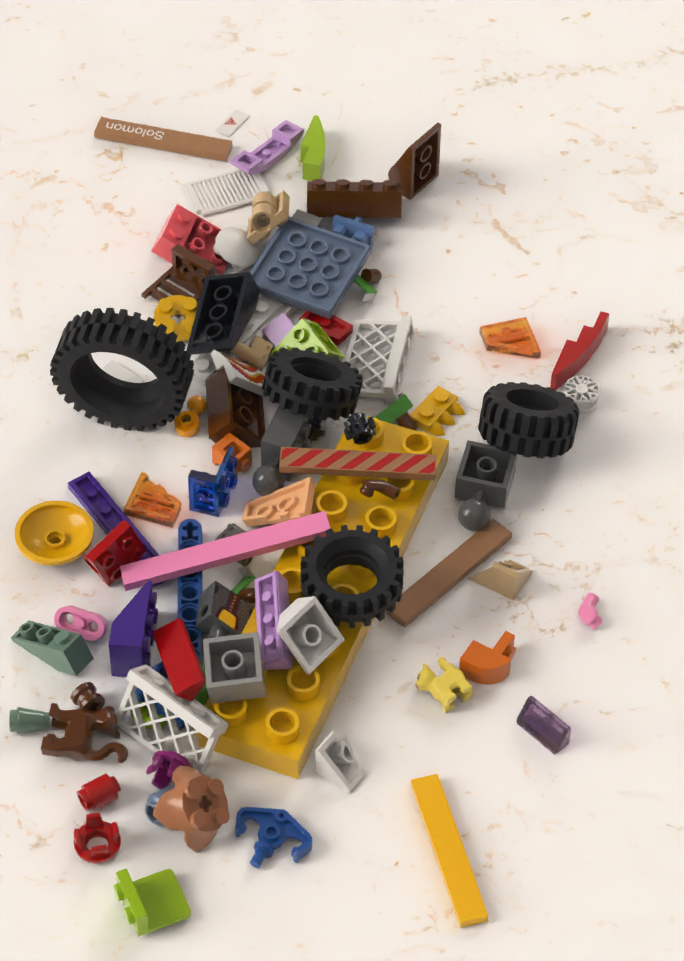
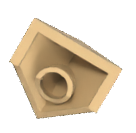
(504, 578)

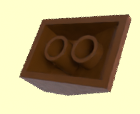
(418, 163)

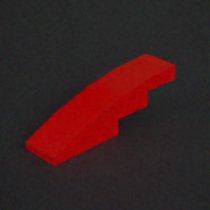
(577, 354)

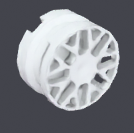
(583, 393)

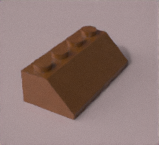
(354, 199)

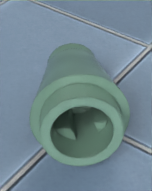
(28, 720)

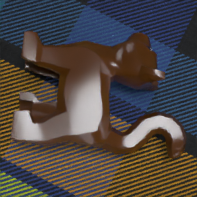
(79, 730)

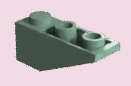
(55, 646)

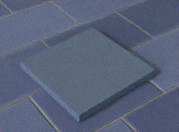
(309, 267)

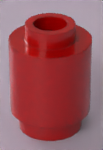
(98, 792)

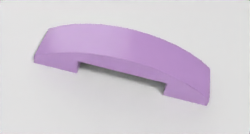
(271, 151)

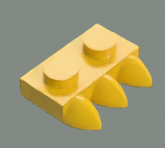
(437, 410)

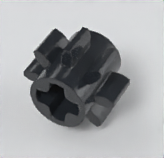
(359, 428)

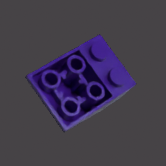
(132, 633)

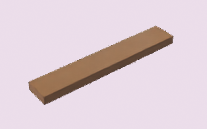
(450, 572)

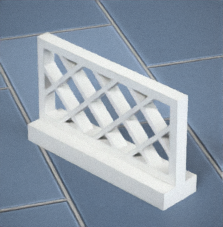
(394, 360)
(192, 713)

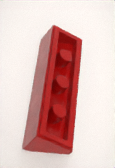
(180, 659)

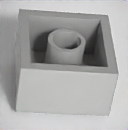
(234, 667)

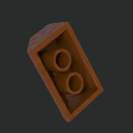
(233, 411)

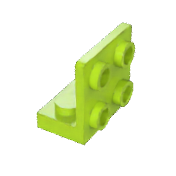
(311, 336)

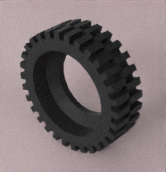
(113, 398)

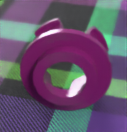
(165, 764)

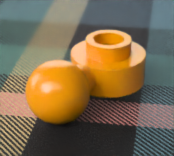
(196, 406)

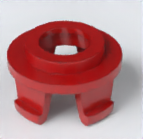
(96, 827)

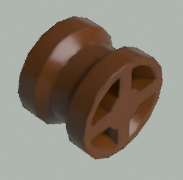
(87, 698)

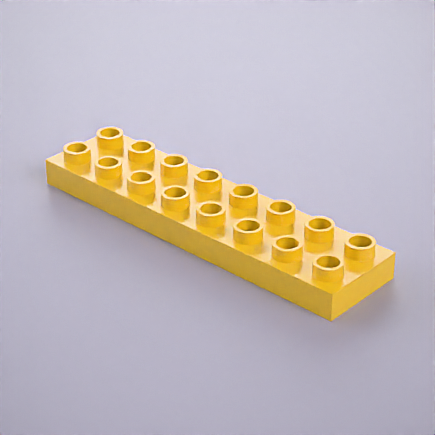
(285, 725)

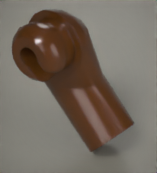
(380, 486)

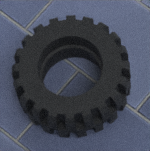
(528, 420)

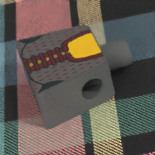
(222, 612)

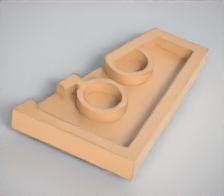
(281, 505)

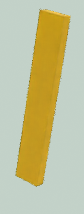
(449, 851)

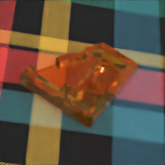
(511, 338)
(152, 503)

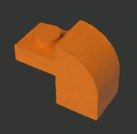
(486, 664)

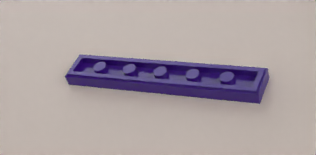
(104, 509)

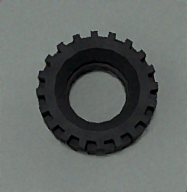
(312, 384)
(353, 548)

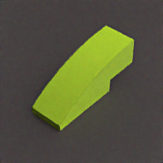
(313, 151)

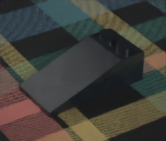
(223, 312)

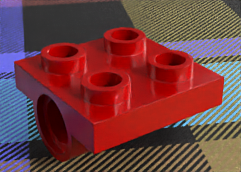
(116, 549)

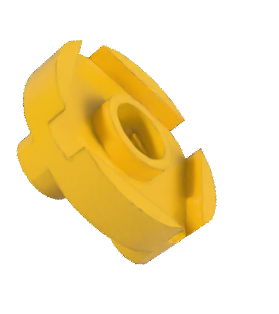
(172, 306)

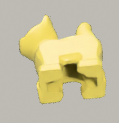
(446, 686)

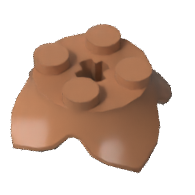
(193, 806)

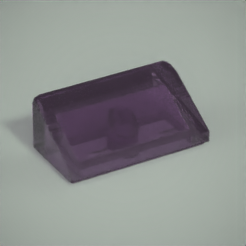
(544, 725)

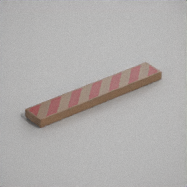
(357, 463)

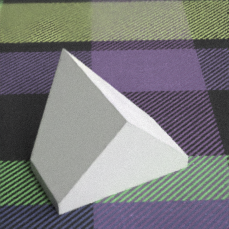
(337, 762)

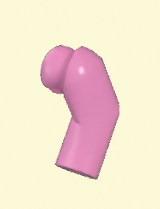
(588, 613)

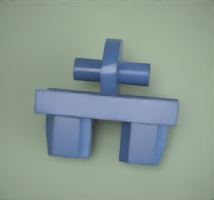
(353, 229)

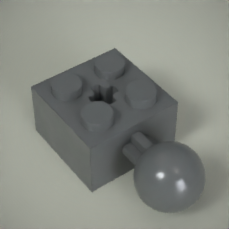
(283, 431)
(482, 481)

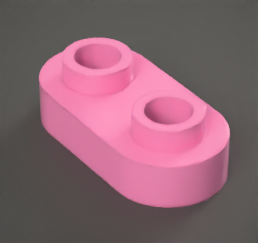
(82, 622)

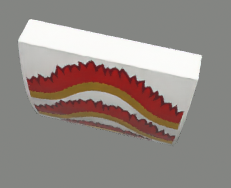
(239, 372)

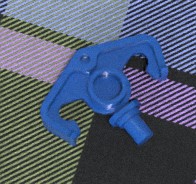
(274, 830)

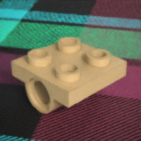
(267, 214)

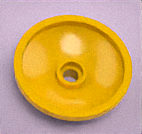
(50, 524)

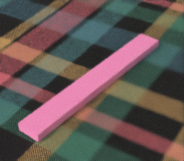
(224, 550)

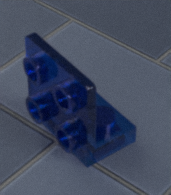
(212, 492)

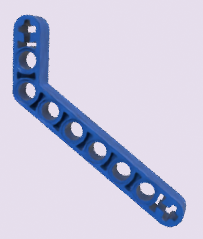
(189, 592)

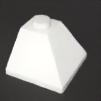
(308, 632)

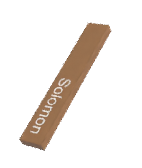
(163, 139)

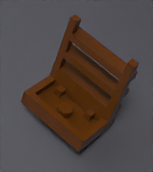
(186, 271)

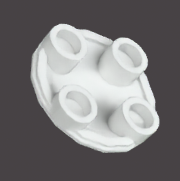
(236, 248)

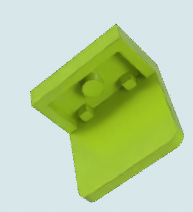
(151, 901)

